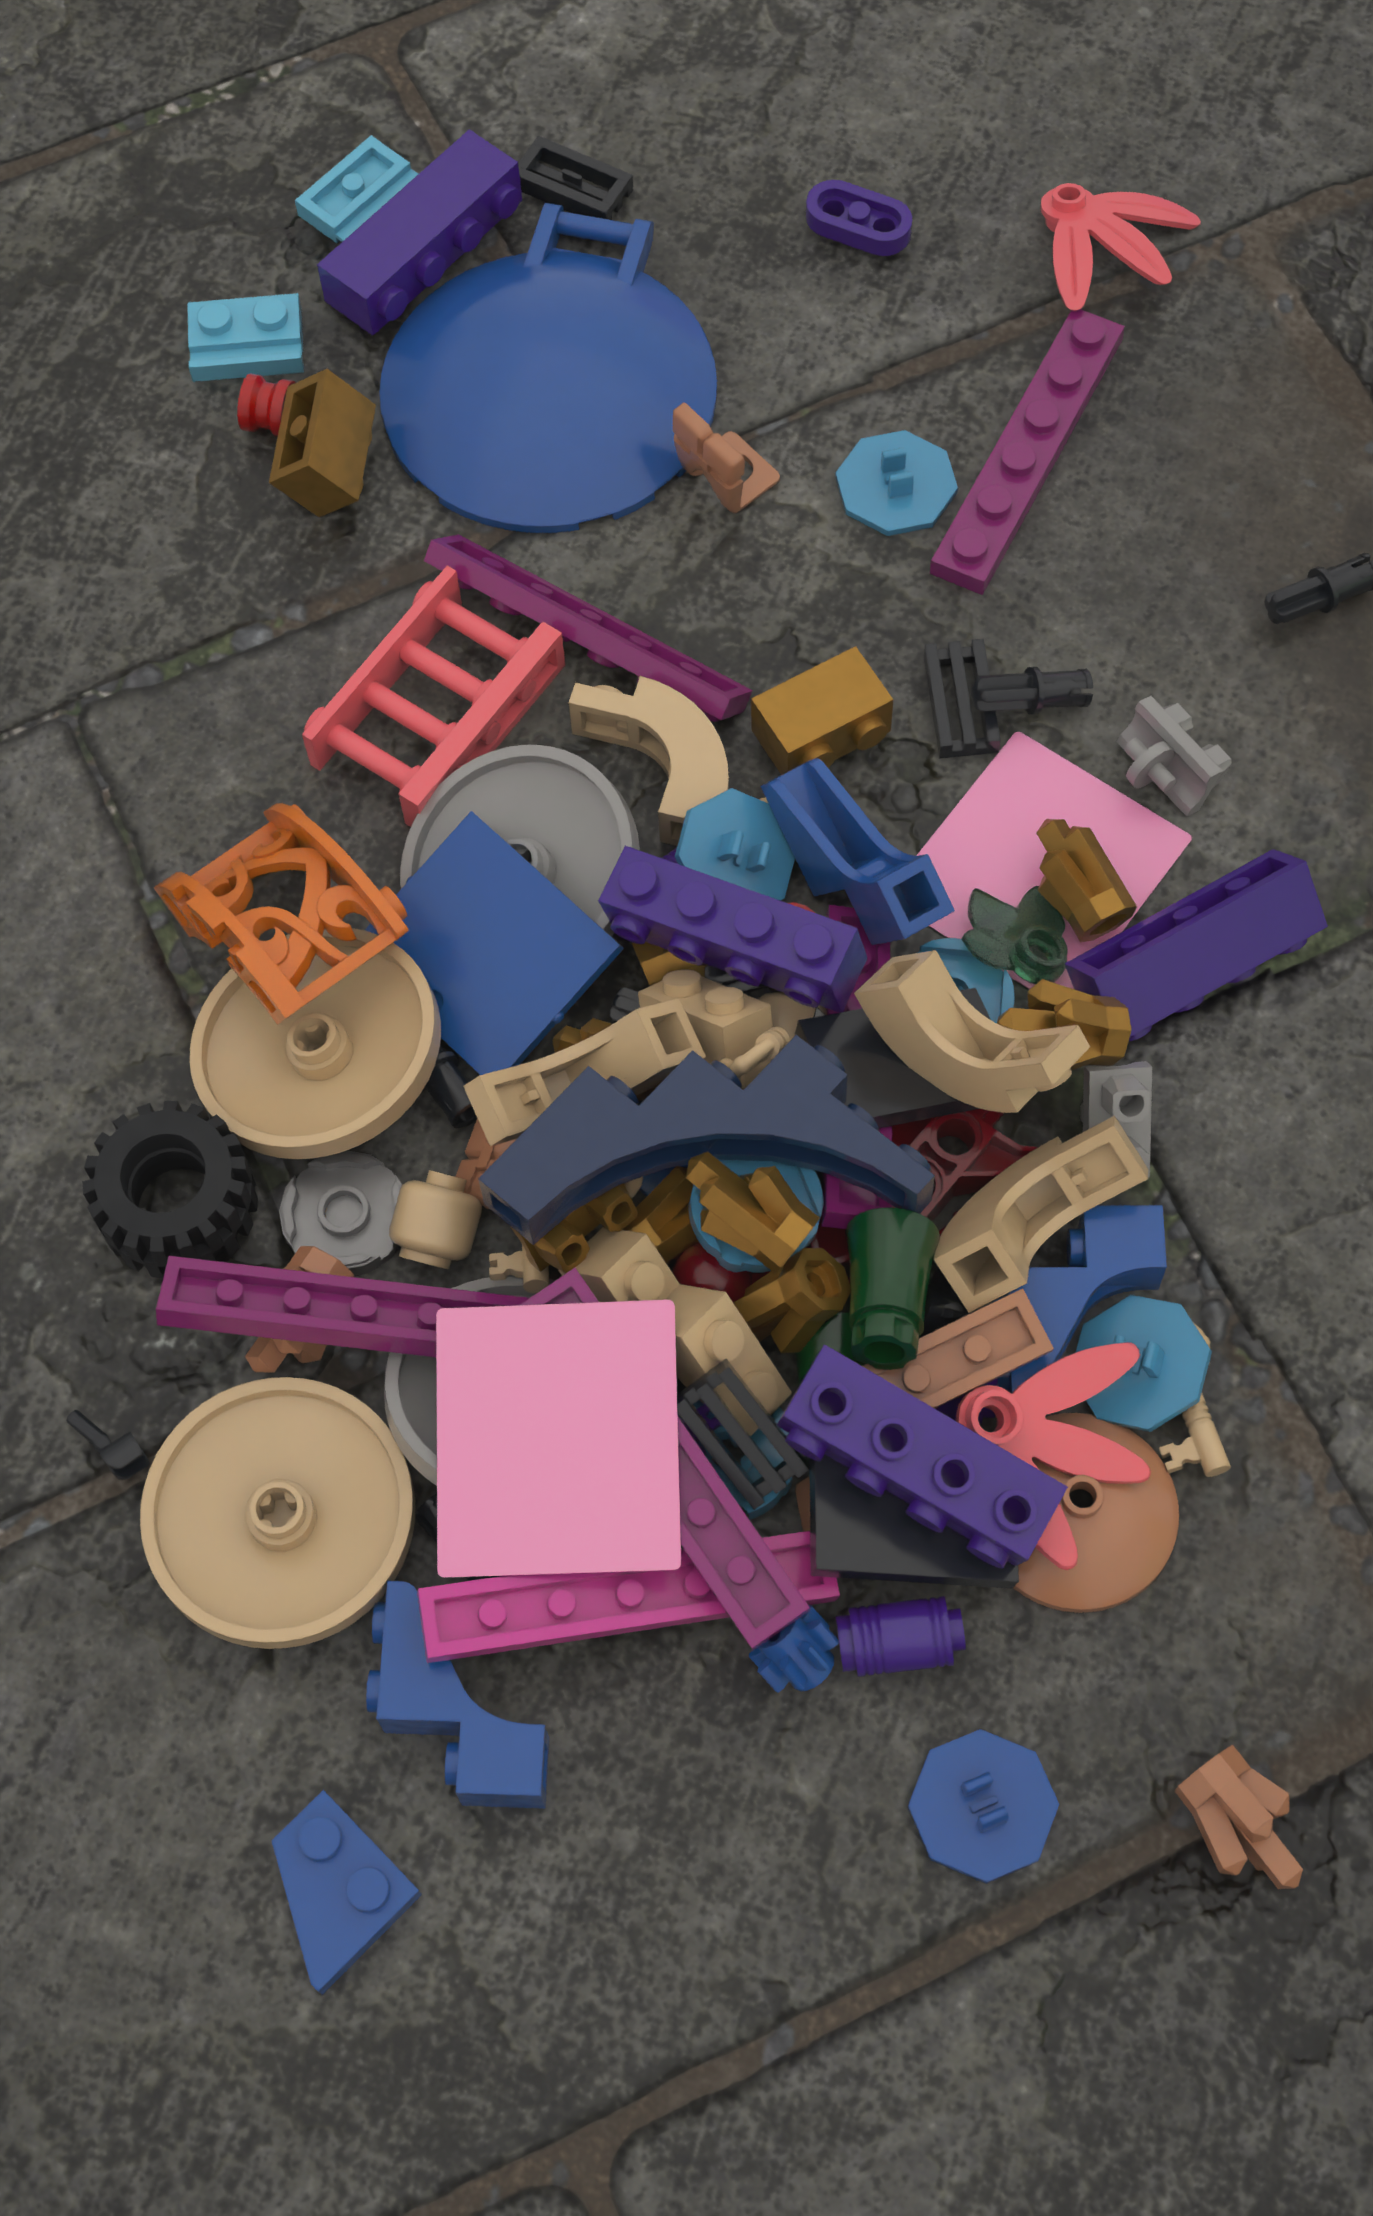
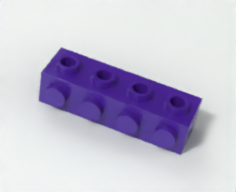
(420, 232)
(733, 930)
(1204, 940)
(922, 1458)

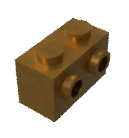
(322, 443)
(823, 713)

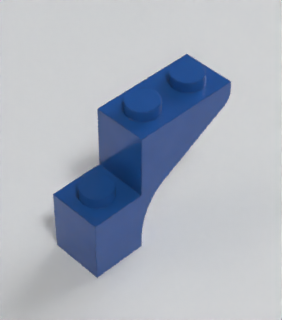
(844, 850)
(1106, 1255)
(495, 1758)

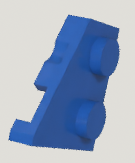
(337, 1888)

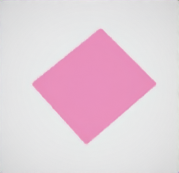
(995, 846)
(557, 1439)

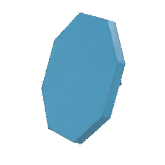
(896, 483)
(738, 843)
(1169, 1365)

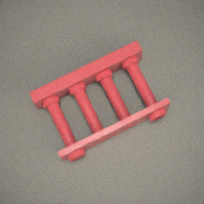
(494, 708)

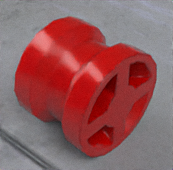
(261, 403)

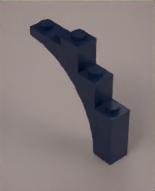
(786, 1115)

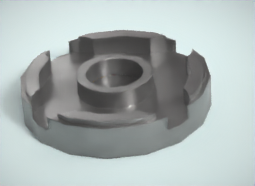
(343, 1209)

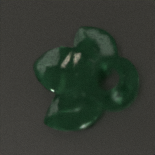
(1017, 938)

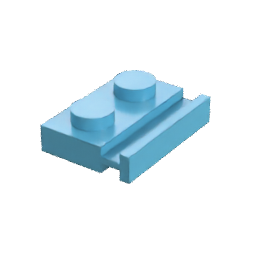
(354, 189)
(245, 337)

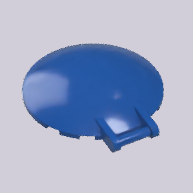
(547, 382)

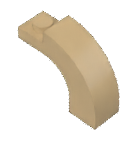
(666, 729)
(958, 1047)
(635, 1049)
(1005, 1223)

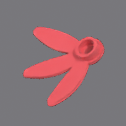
(1078, 213)
(1059, 1445)

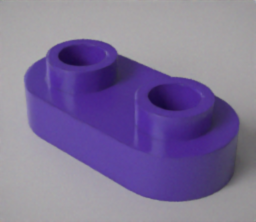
(864, 220)

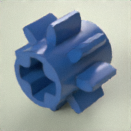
(797, 1654)

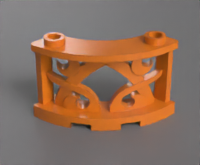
(214, 897)

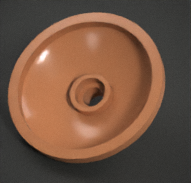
(1118, 1539)

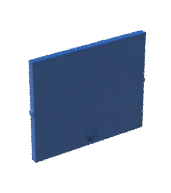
(497, 946)

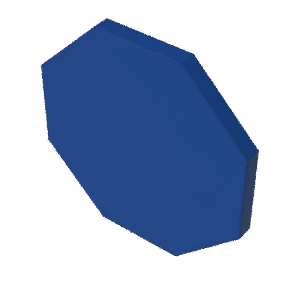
(983, 1806)

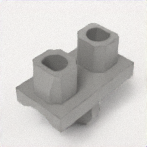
(1170, 757)
(1121, 1093)

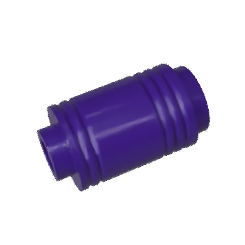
(900, 1636)

